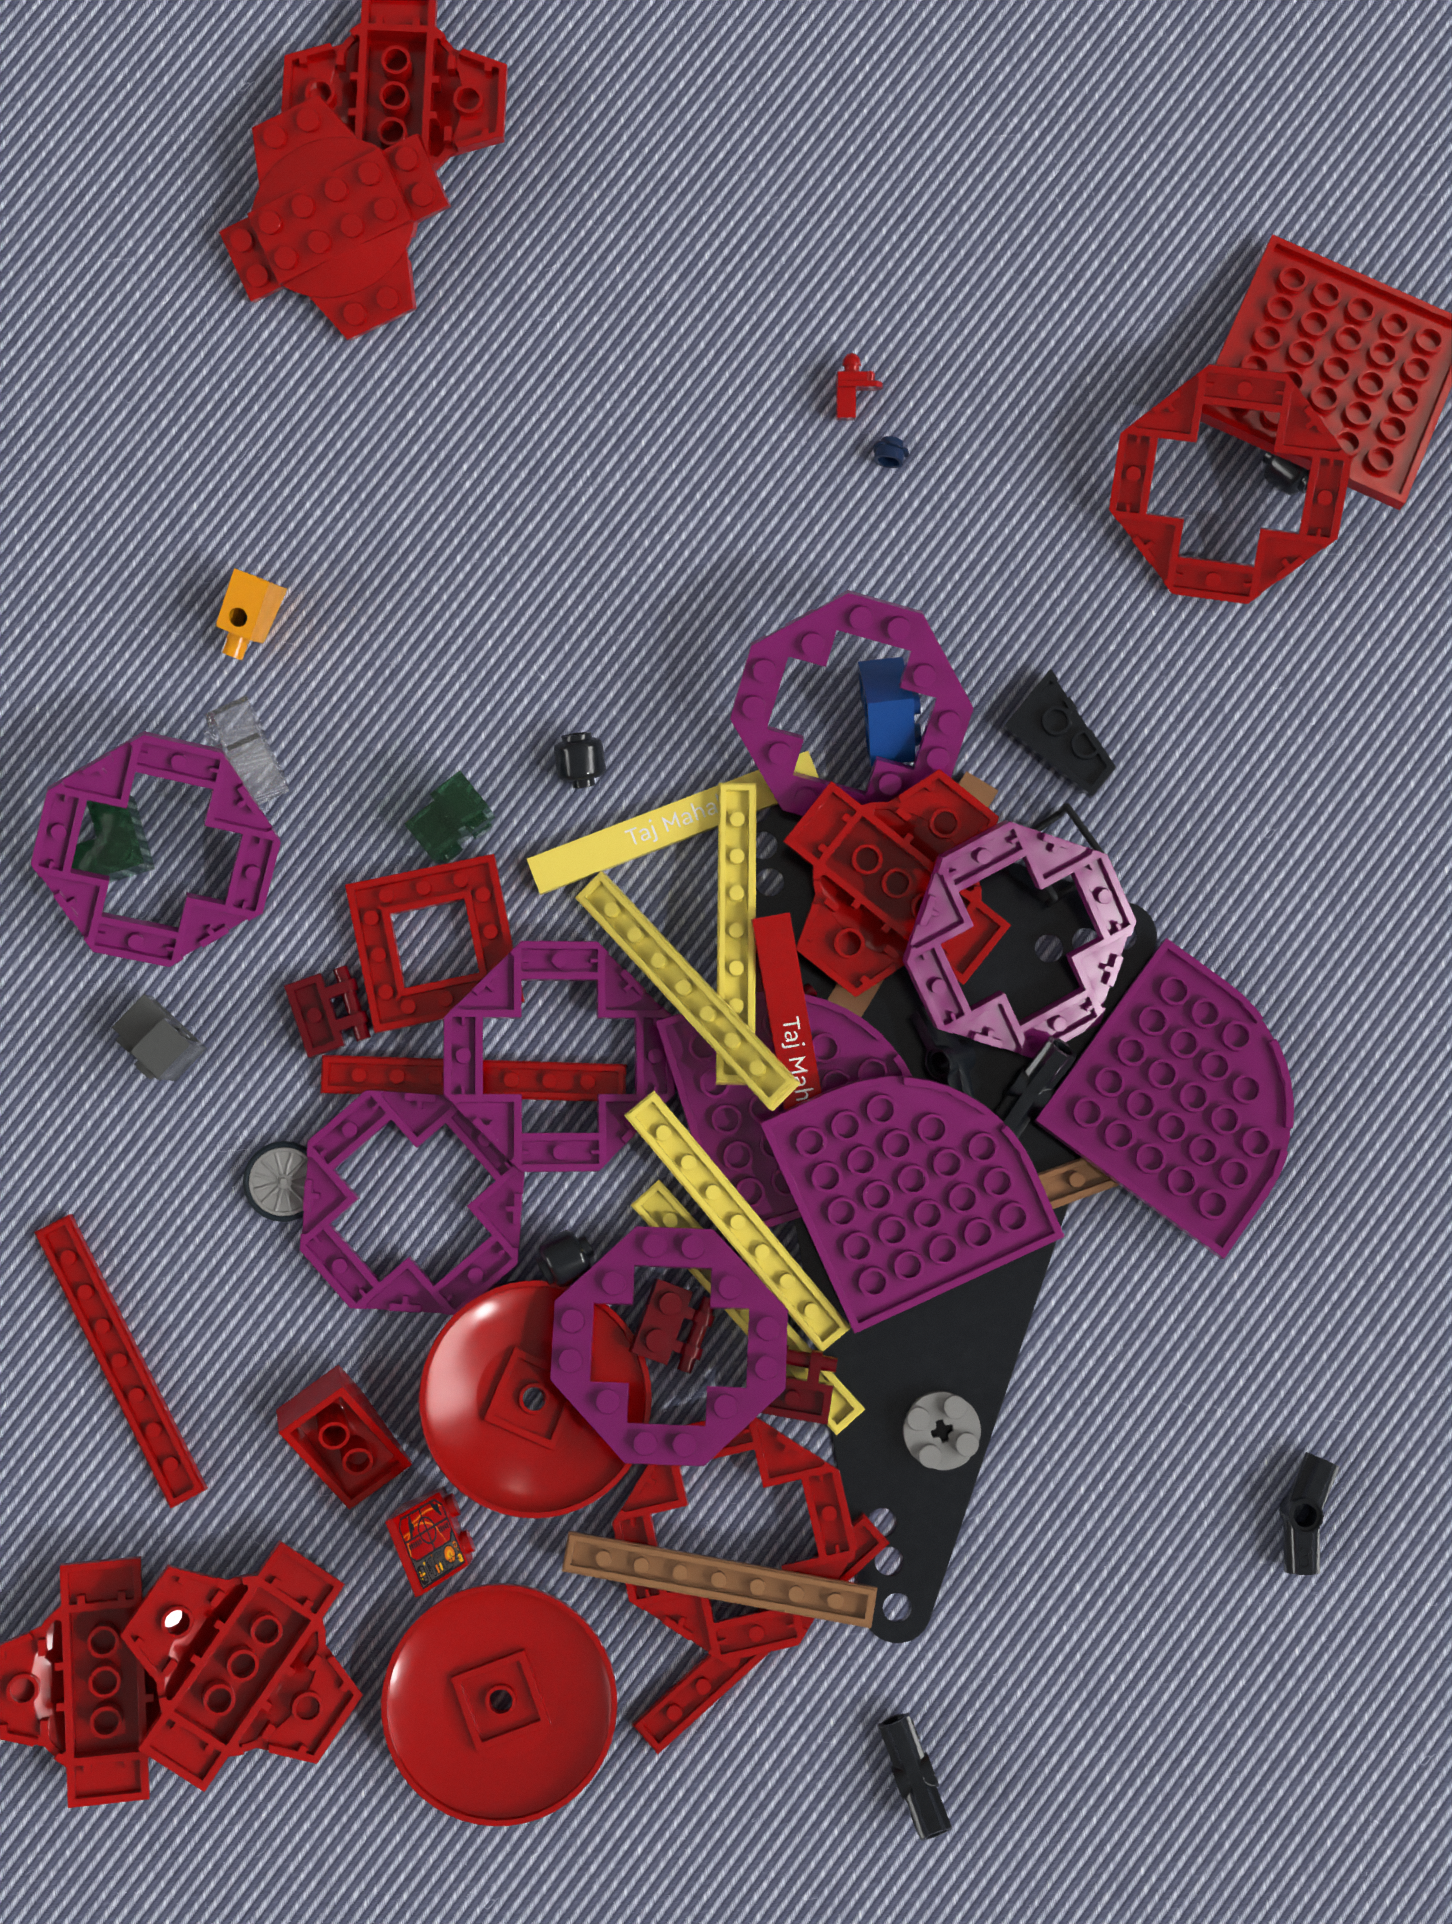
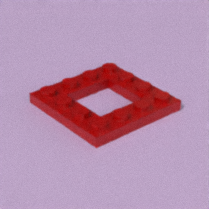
(371, 910)

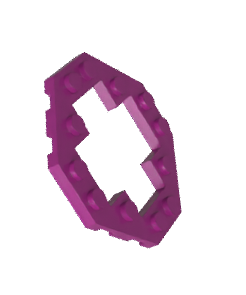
(811, 640)
(110, 782)
(945, 916)
(501, 998)
(330, 1196)
(612, 1283)

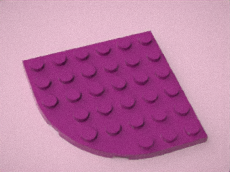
(1181, 1100)
(728, 1116)
(907, 1190)

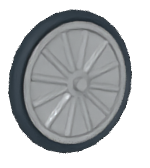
(277, 1180)

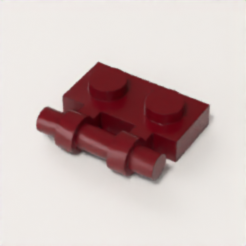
(316, 1015)
(662, 1321)
(807, 1397)

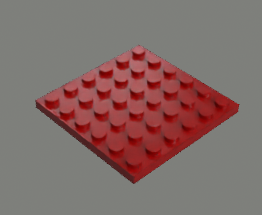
(1356, 351)

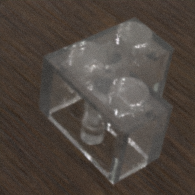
(243, 739)

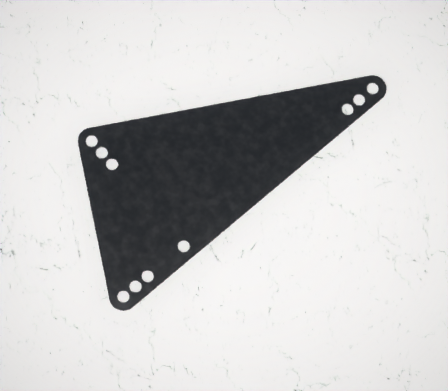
(975, 1331)

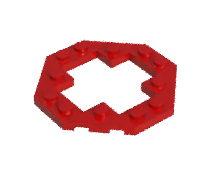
(1178, 418)
(692, 1616)

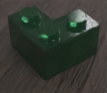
(451, 819)
(120, 843)

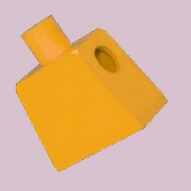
(249, 597)

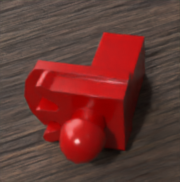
(849, 382)

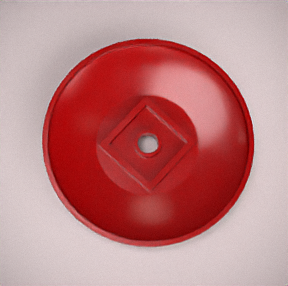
(476, 1414)
(486, 1760)

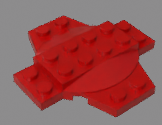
(403, 80)
(334, 218)
(873, 876)
(240, 1665)
(82, 1686)

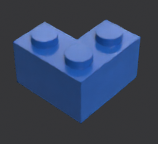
(888, 711)

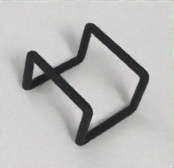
(1066, 807)

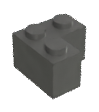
(157, 1040)

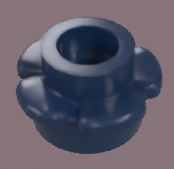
(890, 452)

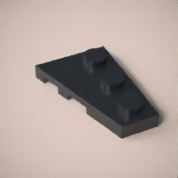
(1059, 737)

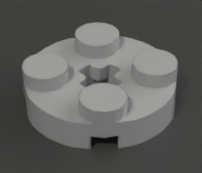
(961, 1441)

